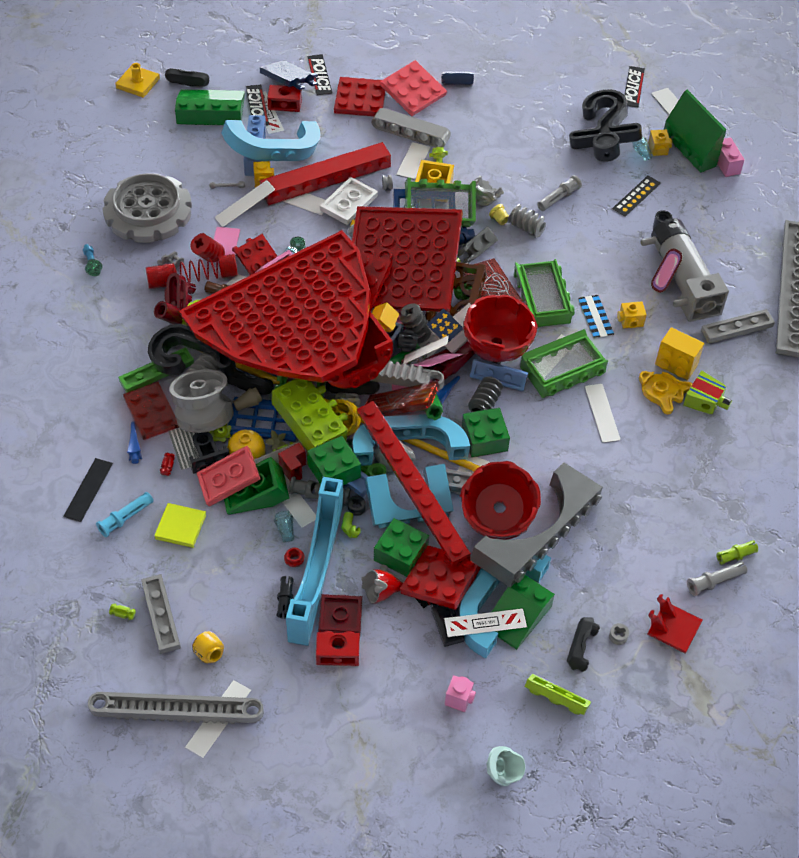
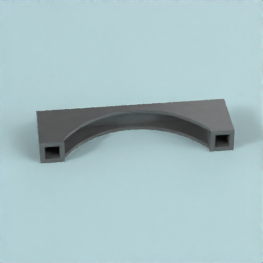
(513, 558)

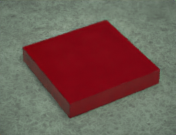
(340, 613)

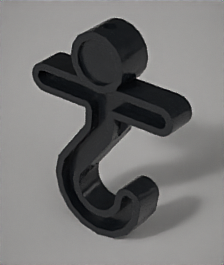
(608, 133)
(181, 335)

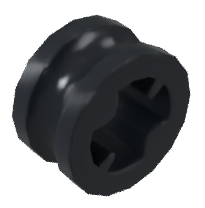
(356, 500)

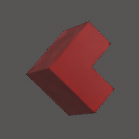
(292, 461)

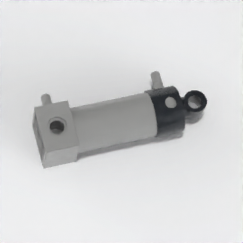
(701, 292)

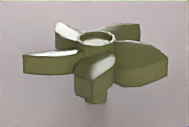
(276, 440)

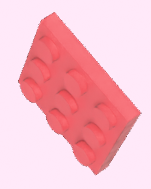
(413, 88)

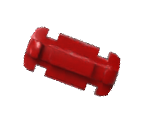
(167, 464)

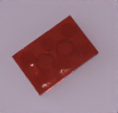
(150, 410)

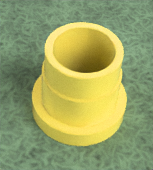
(499, 214)

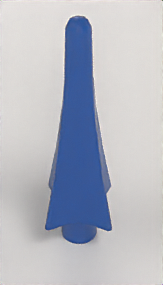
(443, 393)
(134, 449)

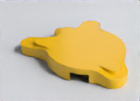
(663, 389)

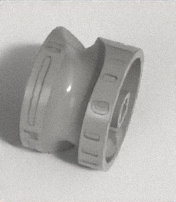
(201, 401)

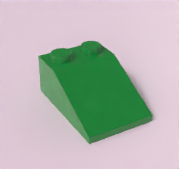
(262, 494)
(534, 601)

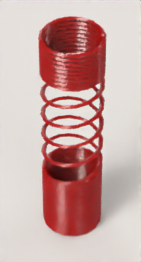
(158, 275)

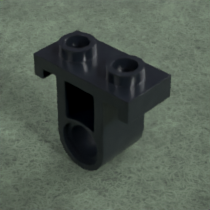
(205, 451)

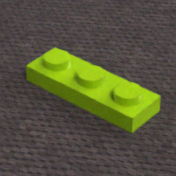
(557, 695)

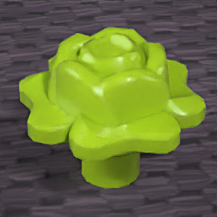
(438, 153)
(221, 433)

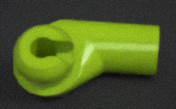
(347, 526)

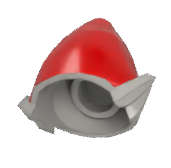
(380, 585)

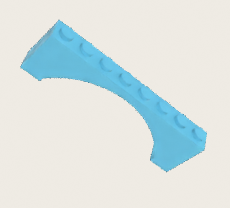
(304, 606)

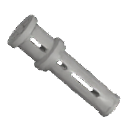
(565, 189)
(709, 580)

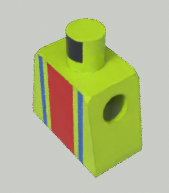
(706, 394)

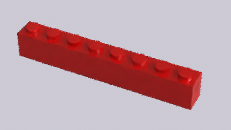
(328, 172)

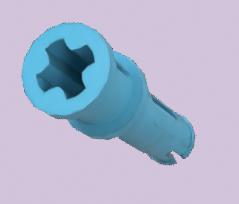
(118, 518)

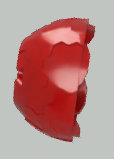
(501, 321)
(502, 484)

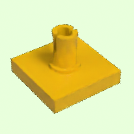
(137, 80)

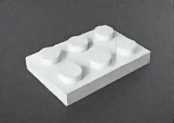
(344, 201)

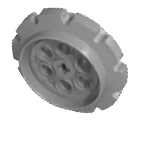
(147, 207)

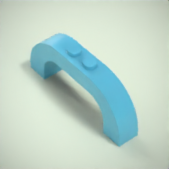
(272, 149)
(415, 427)
(479, 593)

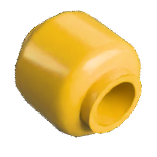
(208, 647)

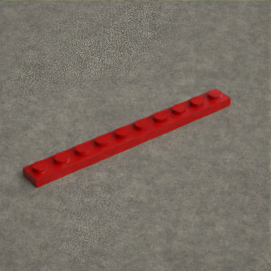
(413, 484)

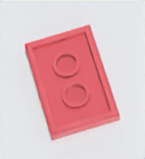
(228, 476)

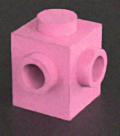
(460, 693)

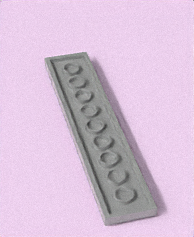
(788, 312)

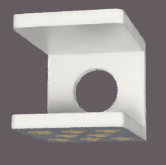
(445, 325)

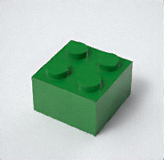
(486, 432)
(334, 461)
(400, 547)

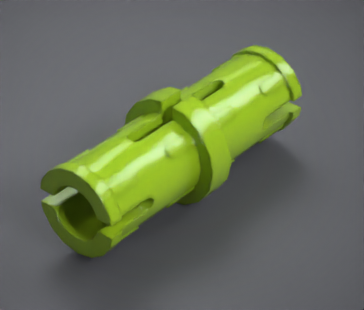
(737, 552)

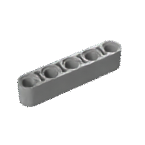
(411, 128)

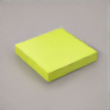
(180, 525)

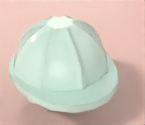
(505, 766)

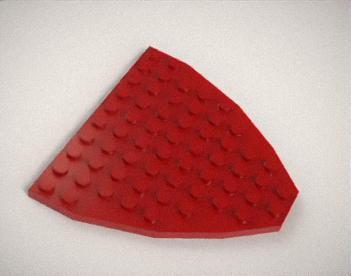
(294, 316)

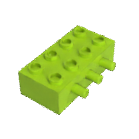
(308, 413)

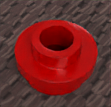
(294, 552)

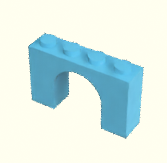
(383, 507)

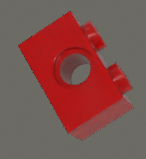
(284, 98)
(346, 656)

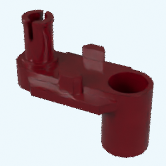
(176, 298)

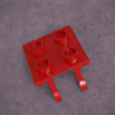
(255, 253)
(673, 625)

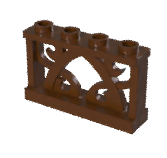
(476, 281)

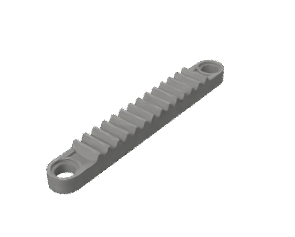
(407, 375)
(175, 707)

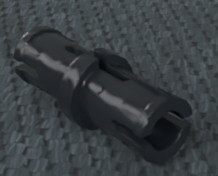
(284, 596)

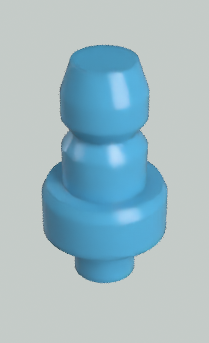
(88, 251)

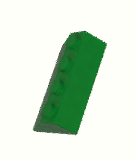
(208, 106)
(695, 132)

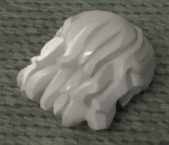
(485, 193)

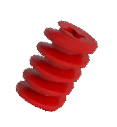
(206, 247)

